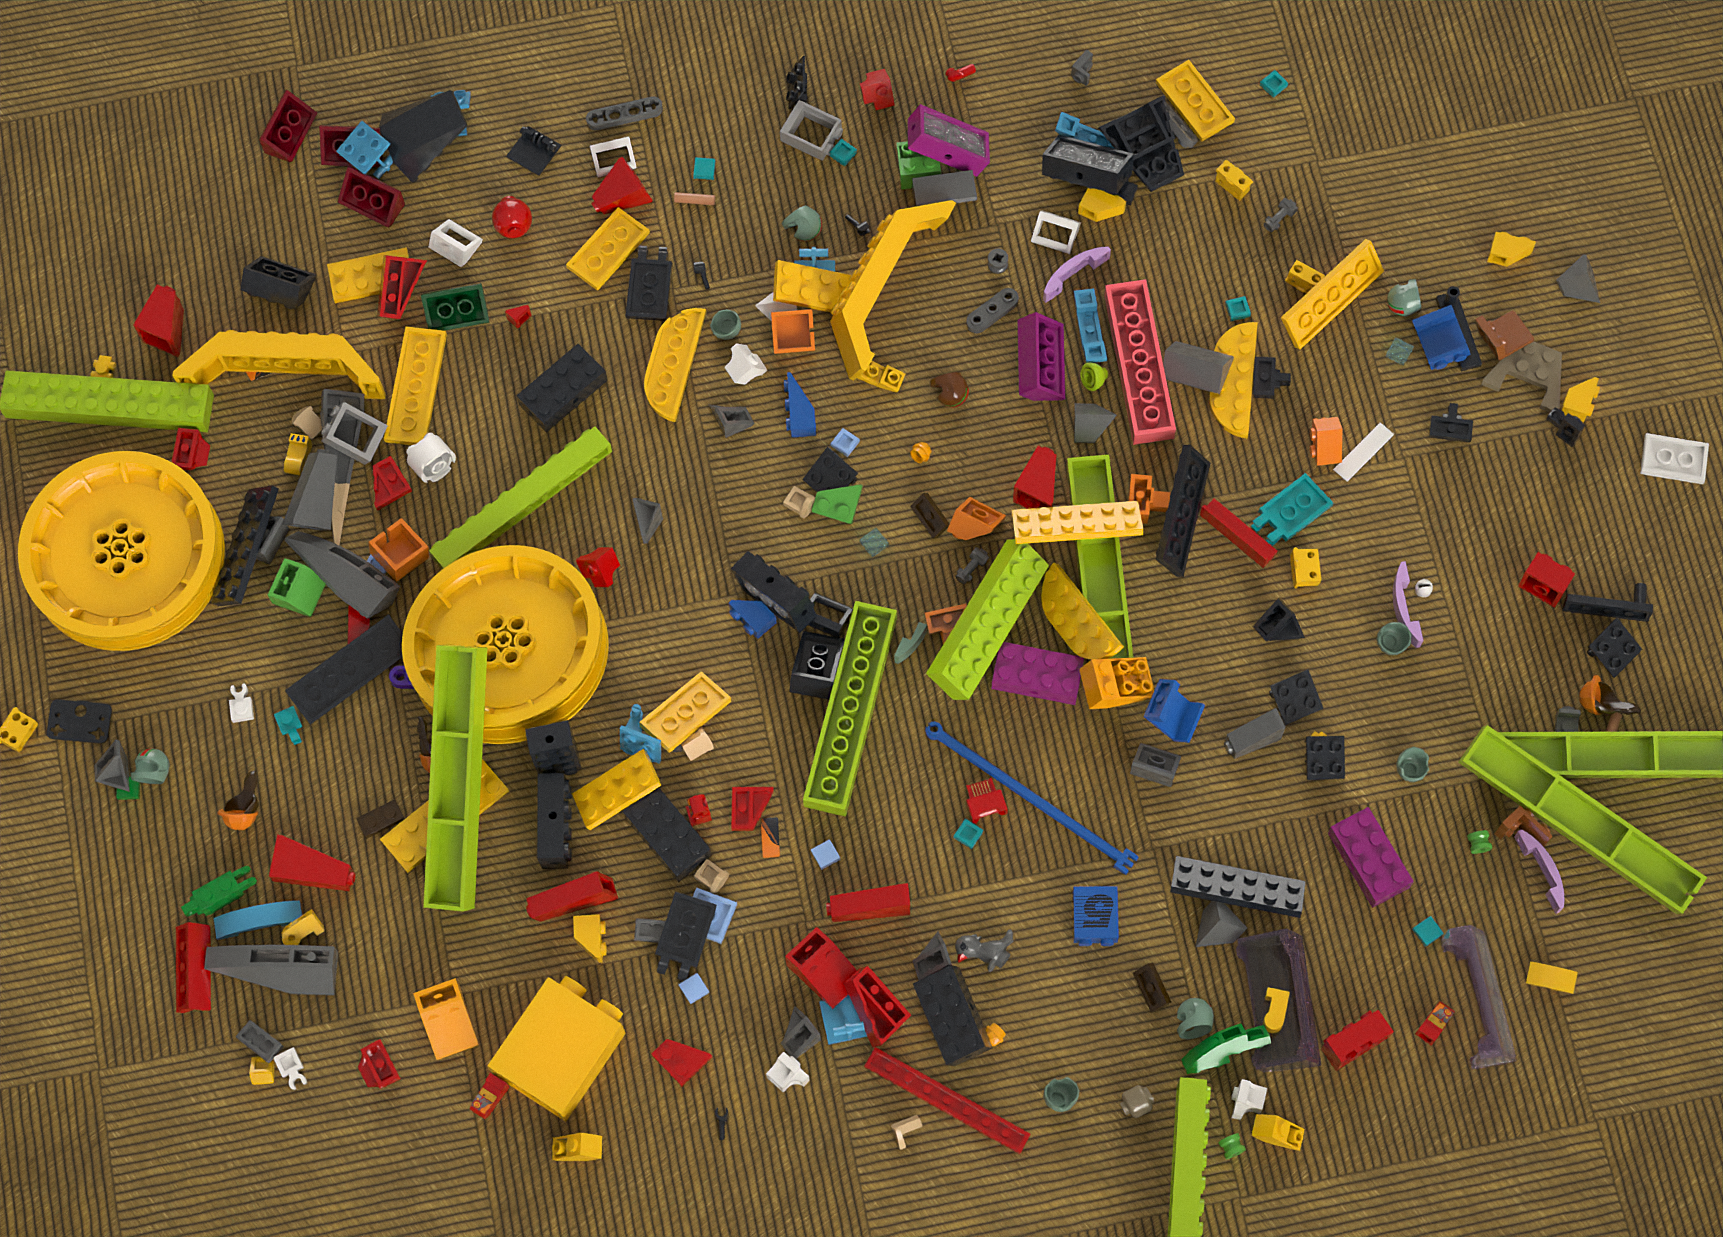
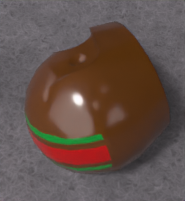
(954, 389)

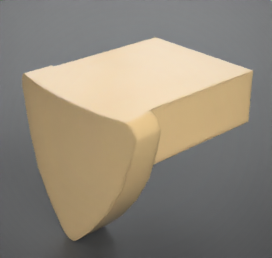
(307, 422)
(799, 502)
(697, 744)
(711, 876)
(903, 1127)

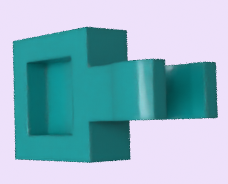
(289, 723)

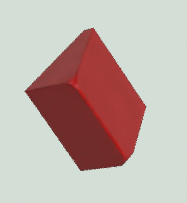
(518, 315)

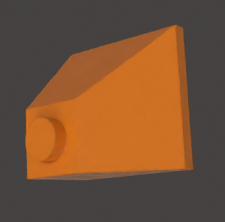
(974, 520)

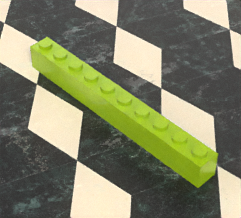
(522, 498)

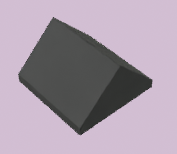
(272, 539)
(1155, 765)

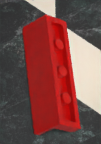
(1238, 532)
(192, 980)

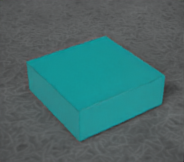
(1273, 83)
(843, 152)
(704, 168)
(1237, 308)
(968, 833)
(1428, 931)

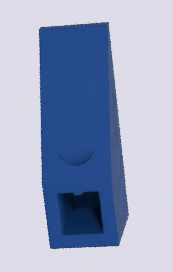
(801, 410)

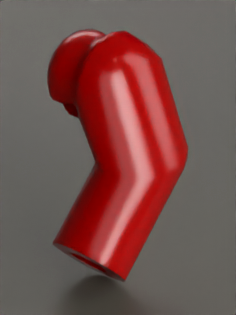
(954, 75)

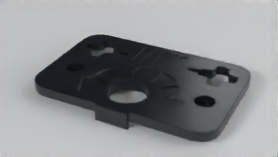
(79, 727)

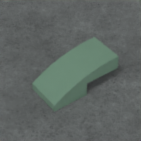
(908, 646)

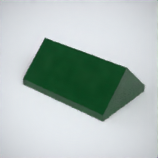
(455, 307)

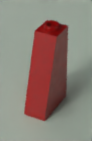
(308, 867)
(572, 897)
(870, 904)

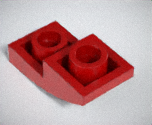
(356, 624)

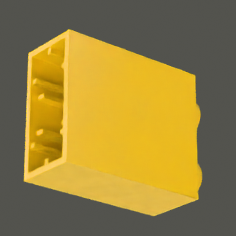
(558, 1046)

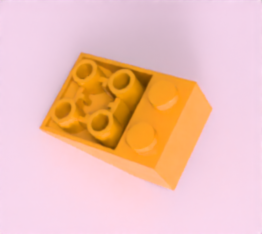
(1116, 682)
(446, 1019)

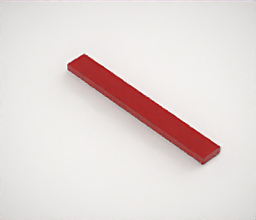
(947, 1100)

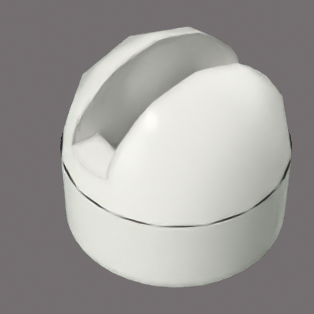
(1423, 591)

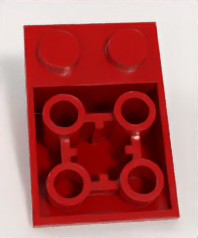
(821, 967)

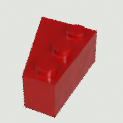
(397, 283)
(875, 1005)
(1356, 1039)

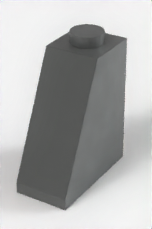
(1255, 734)

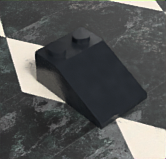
(816, 665)

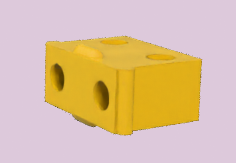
(1233, 180)
(1304, 277)
(1304, 566)
(15, 729)

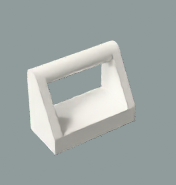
(608, 146)
(1058, 220)
(449, 247)

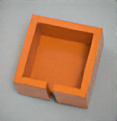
(792, 331)
(401, 553)

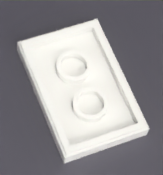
(1674, 458)

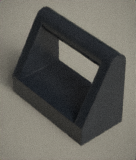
(826, 625)

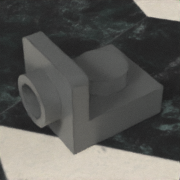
(1081, 67)
(1567, 719)

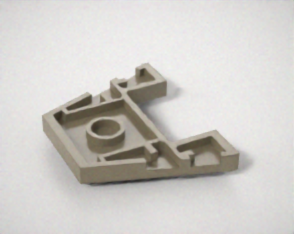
(1534, 365)

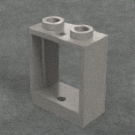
(805, 110)
(362, 456)

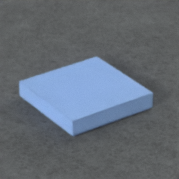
(722, 915)

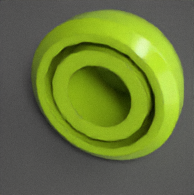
(1093, 376)

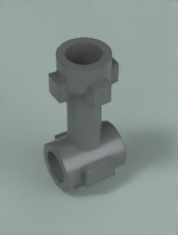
(1287, 207)
(978, 557)

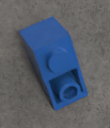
(754, 616)

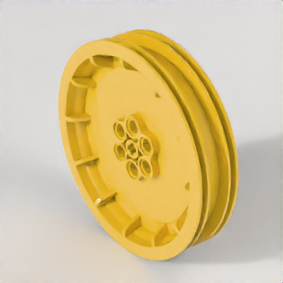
(512, 590)
(148, 598)

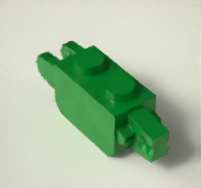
(218, 893)

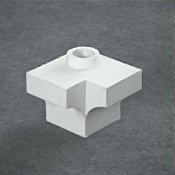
(744, 365)
(787, 1072)
(1247, 1098)

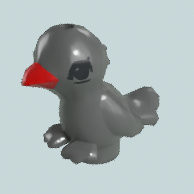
(990, 952)

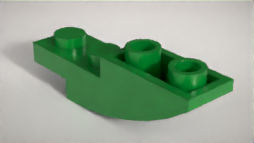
(1216, 1049)

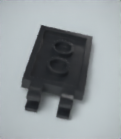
(649, 286)
(684, 933)

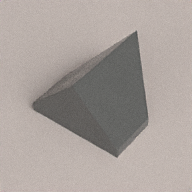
(1579, 281)
(731, 419)
(1090, 422)
(648, 516)
(113, 767)
(1219, 926)
(932, 958)
(799, 1035)

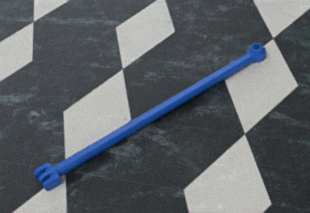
(1027, 794)

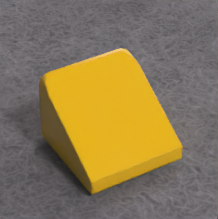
(261, 1071)

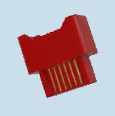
(984, 800)

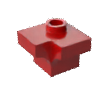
(877, 89)
(599, 566)

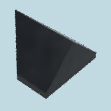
(1278, 623)

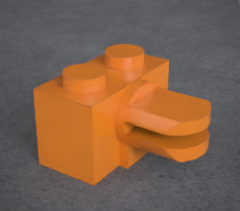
(1327, 441)
(1147, 498)
(944, 620)

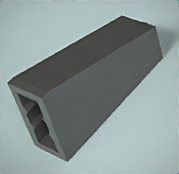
(314, 493)

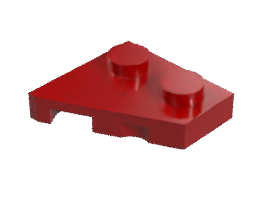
(388, 483)
(748, 806)
(680, 1060)

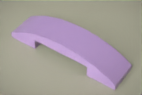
(1093, 257)
(1401, 582)
(1530, 845)

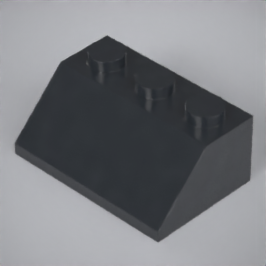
(277, 282)

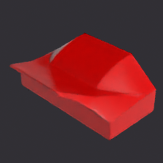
(190, 449)
(377, 1066)

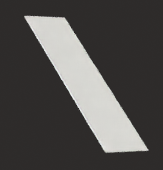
(1363, 452)

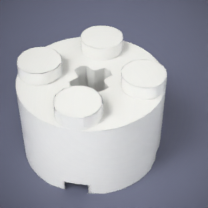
(430, 458)

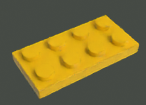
(1195, 100)
(607, 248)
(359, 276)
(808, 286)
(685, 711)
(616, 789)

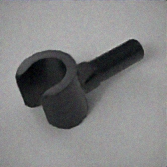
(862, 228)
(699, 268)
(722, 1119)

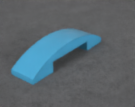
(1070, 127)
(1089, 326)
(256, 918)

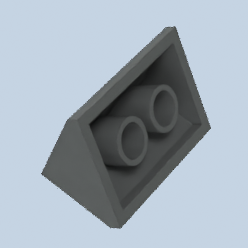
(944, 187)
(1196, 366)

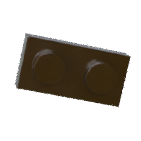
(930, 515)
(380, 818)
(1152, 987)

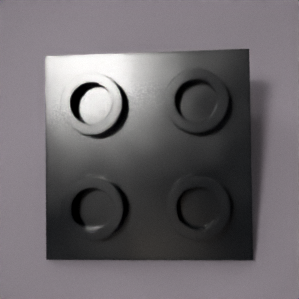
(797, 84)
(533, 150)
(830, 472)
(1614, 647)
(1296, 697)
(1325, 757)

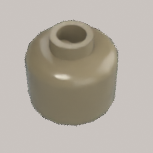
(1137, 1101)

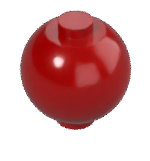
(511, 217)

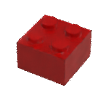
(1546, 579)

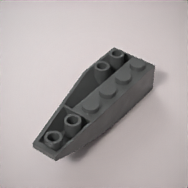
(346, 573)
(278, 967)

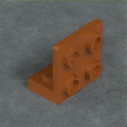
(1504, 334)
(1524, 820)

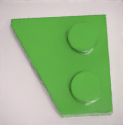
(838, 503)

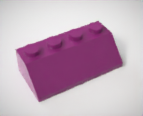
(1041, 358)

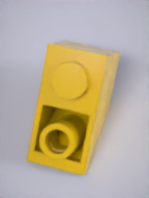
(1100, 205)
(1509, 249)
(1579, 399)
(588, 935)
(1277, 1131)
(577, 1147)

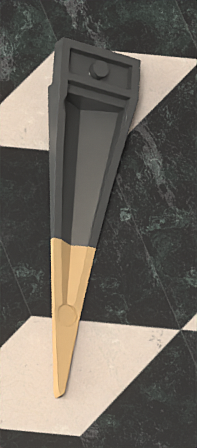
(347, 431)

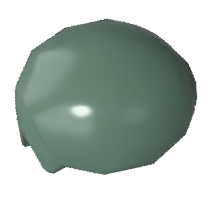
(726, 324)
(1394, 638)
(1412, 764)
(1061, 1094)

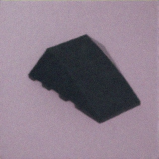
(421, 131)
(1150, 139)

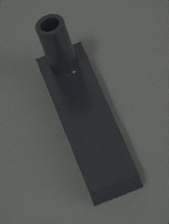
(1452, 298)
(1636, 610)

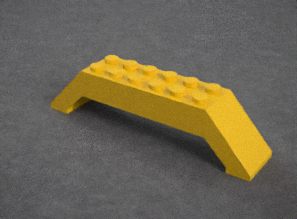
(872, 276)
(279, 354)

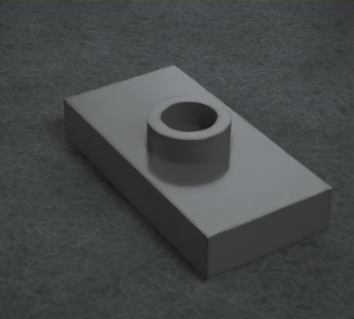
(648, 930)
(259, 1041)

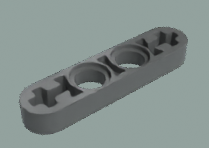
(623, 110)

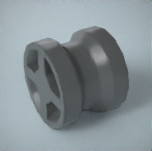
(995, 265)

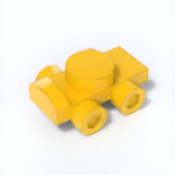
(103, 366)

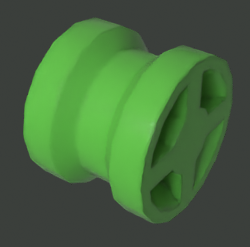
(1479, 842)
(1232, 1146)

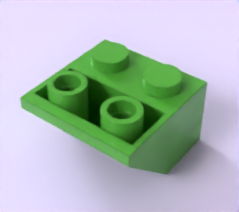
(914, 165)
(296, 588)

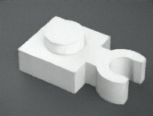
(241, 707)
(289, 1065)

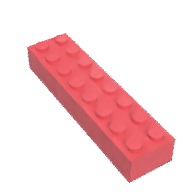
(1139, 362)

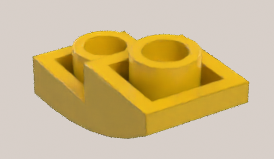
(883, 377)
(1551, 977)

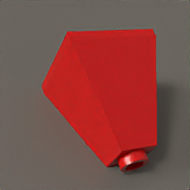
(620, 189)

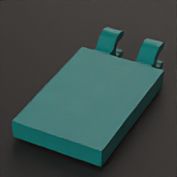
(1292, 509)

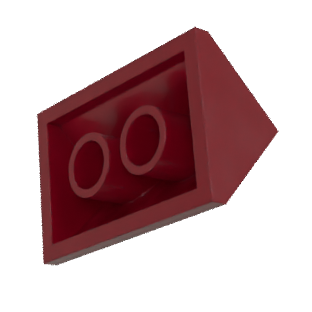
(287, 127)
(331, 139)
(370, 197)

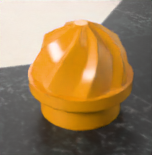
(920, 452)
(995, 1034)

